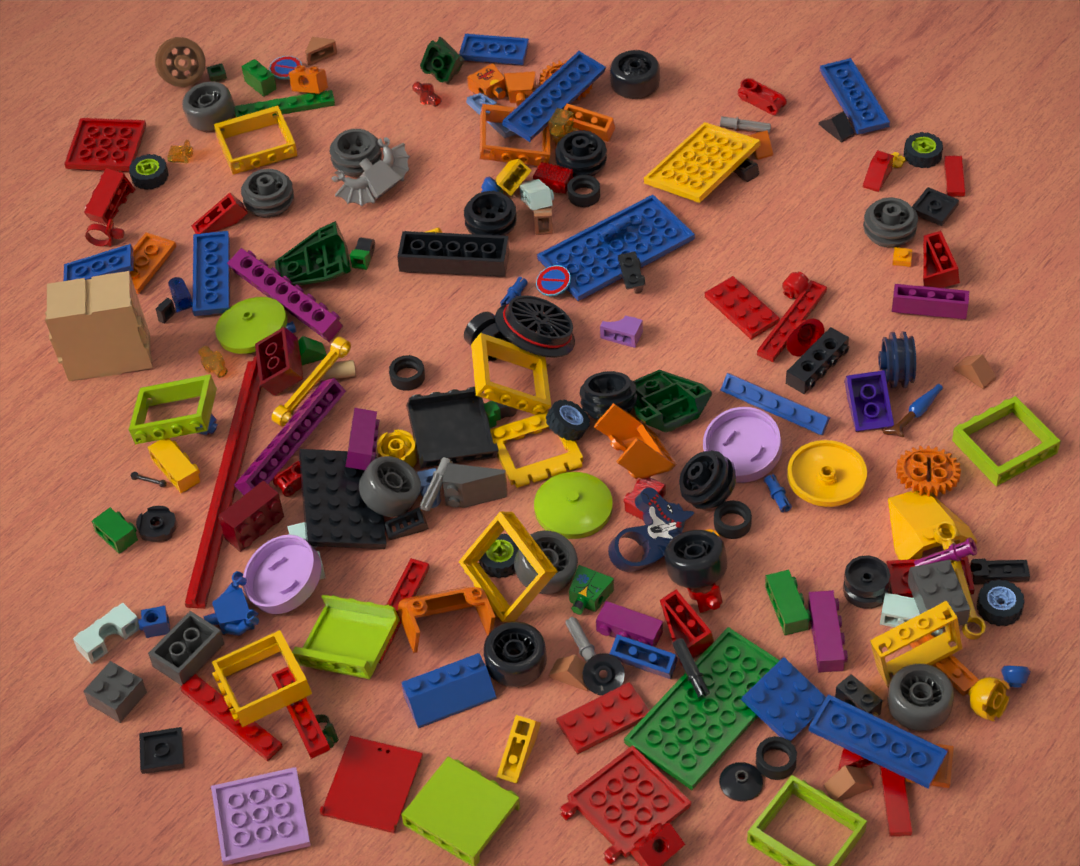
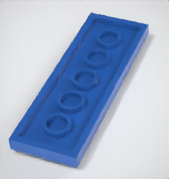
(854, 96)
(211, 273)
(878, 741)

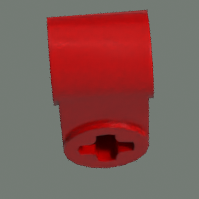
(290, 479)

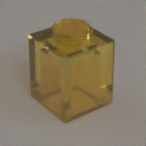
(561, 122)

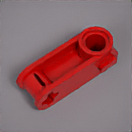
(761, 96)

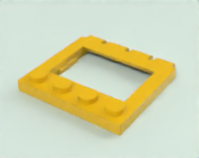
(536, 471)

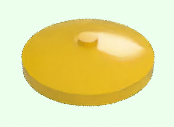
(827, 473)

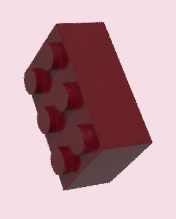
(279, 361)
(251, 516)

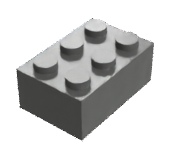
(935, 584)
(186, 648)

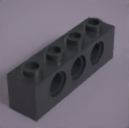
(817, 360)

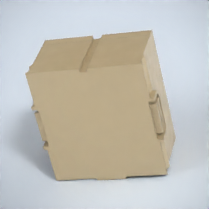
(98, 326)

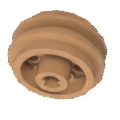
(165, 52)

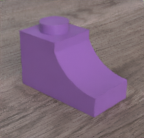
(625, 331)

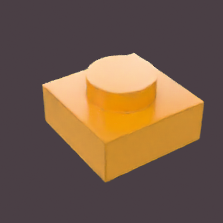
(902, 257)

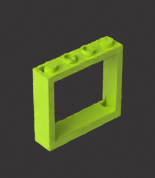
(169, 392)
(1019, 464)
(819, 800)

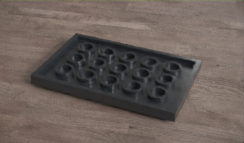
(333, 503)

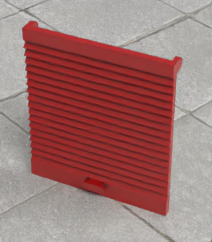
(371, 784)

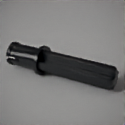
(690, 667)

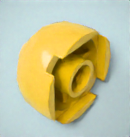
(989, 698)

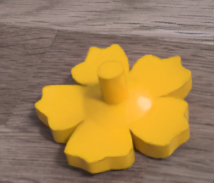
(898, 160)

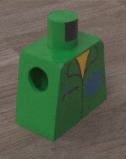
(589, 589)

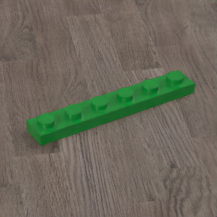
(290, 104)

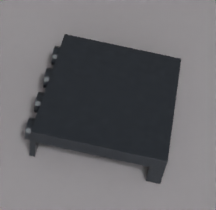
(450, 427)

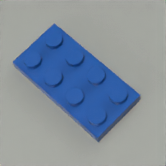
(494, 49)
(104, 263)

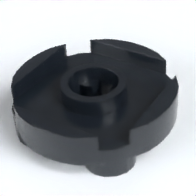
(160, 532)

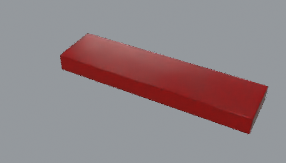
(895, 803)

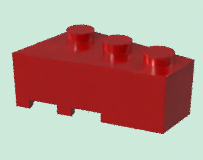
(108, 196)
(938, 264)
(685, 624)

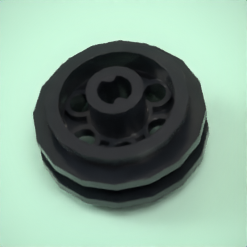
(581, 152)
(490, 214)
(605, 389)
(707, 479)

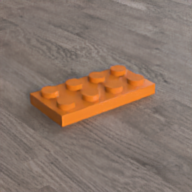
(148, 257)

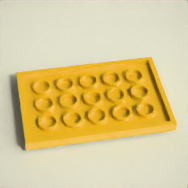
(701, 162)

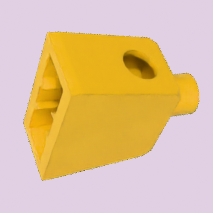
(512, 176)

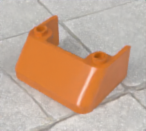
(642, 448)
(443, 602)

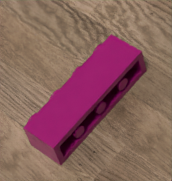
(930, 301)
(362, 439)
(826, 631)

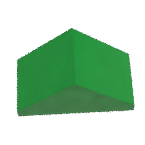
(311, 350)

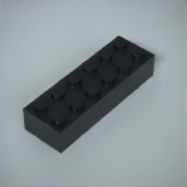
(453, 253)

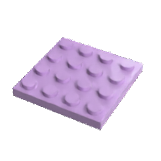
(260, 816)

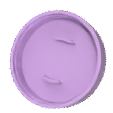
(747, 439)
(282, 574)

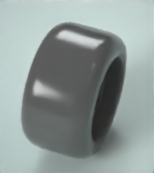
(208, 105)
(389, 486)
(561, 555)
(920, 697)

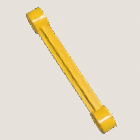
(339, 348)
(946, 542)

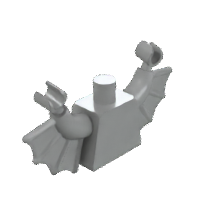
(376, 178)

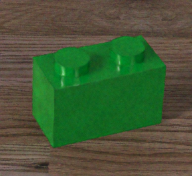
(259, 77)
(115, 530)

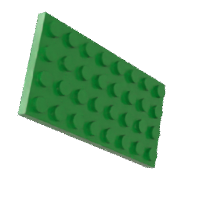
(692, 734)

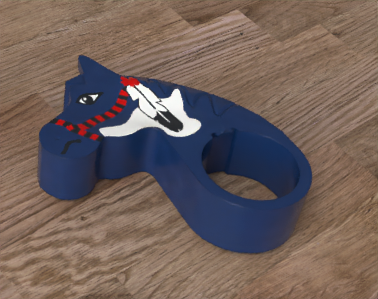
(662, 524)

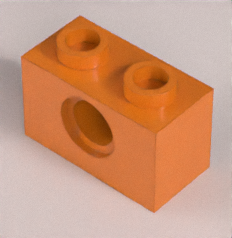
(308, 79)

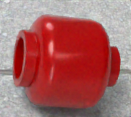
(795, 284)

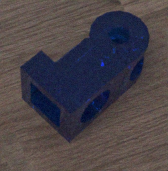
(180, 294)

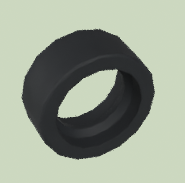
(583, 181)
(403, 362)
(735, 507)
(773, 772)

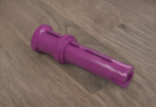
(954, 552)

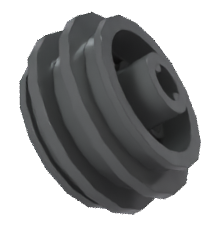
(353, 147)
(267, 193)
(890, 222)

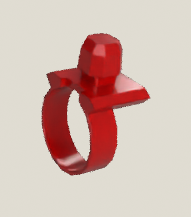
(110, 231)
(709, 600)

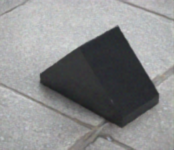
(838, 126)

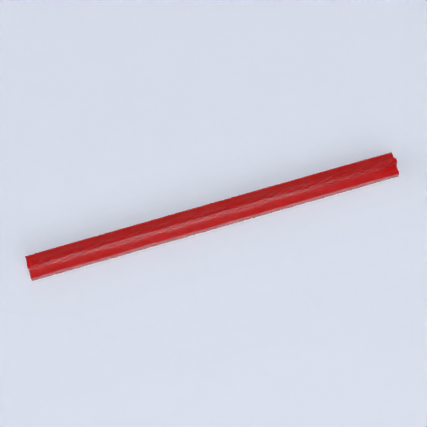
(224, 488)

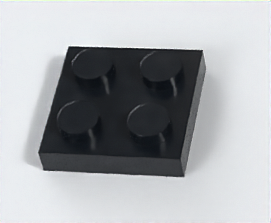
(935, 206)
(161, 750)

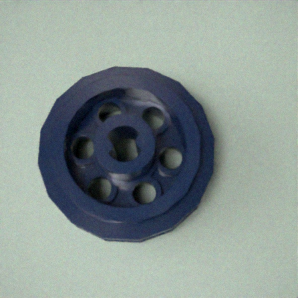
(898, 359)

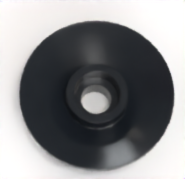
(614, 670)
(740, 789)

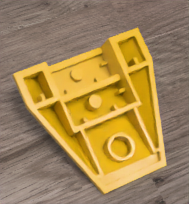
(915, 520)

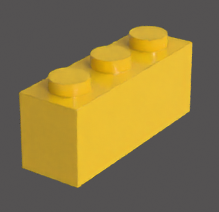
(174, 464)

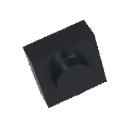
(165, 310)

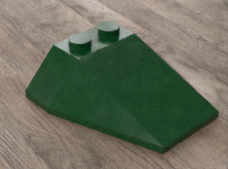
(316, 258)
(669, 400)

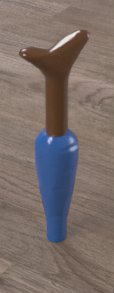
(916, 410)

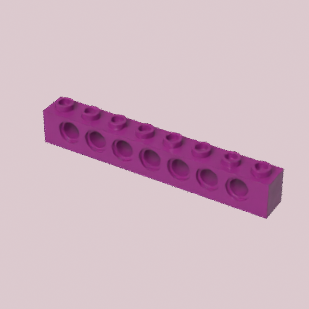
(291, 297)
(291, 435)

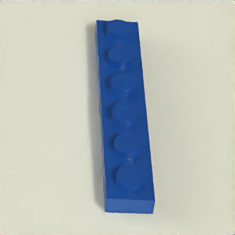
(775, 404)

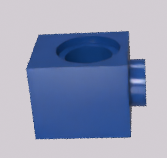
(154, 621)

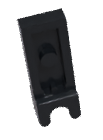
(999, 570)

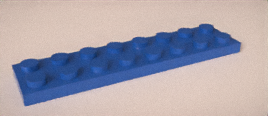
(554, 93)

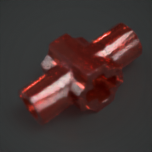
(426, 94)

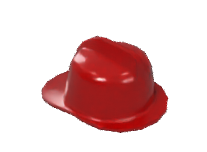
(804, 336)

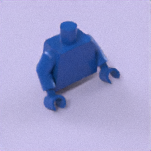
(232, 609)

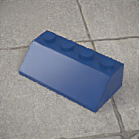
(448, 690)

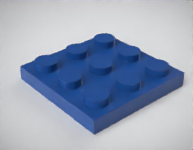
(784, 700)

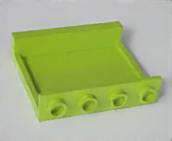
(348, 637)
(460, 810)

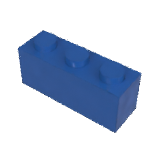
(644, 656)

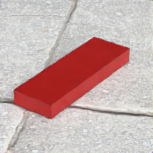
(954, 176)

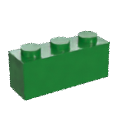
(787, 602)

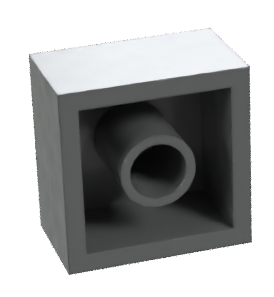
(115, 691)

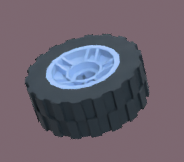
(567, 420)
(990, 601)

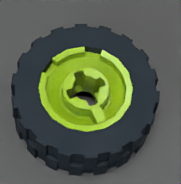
(923, 150)
(148, 171)
(501, 565)

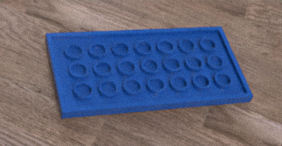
(596, 264)

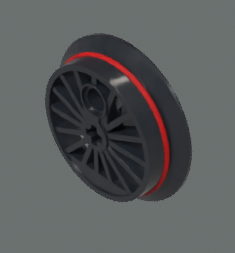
(534, 331)

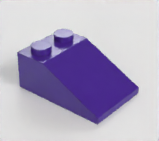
(869, 400)

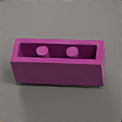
(628, 623)

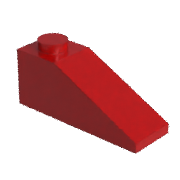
(222, 215)

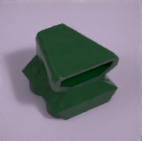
(441, 61)

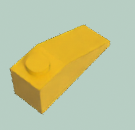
(518, 748)

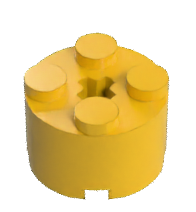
(398, 445)

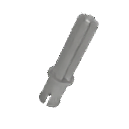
(736, 123)
(435, 485)
(586, 649)

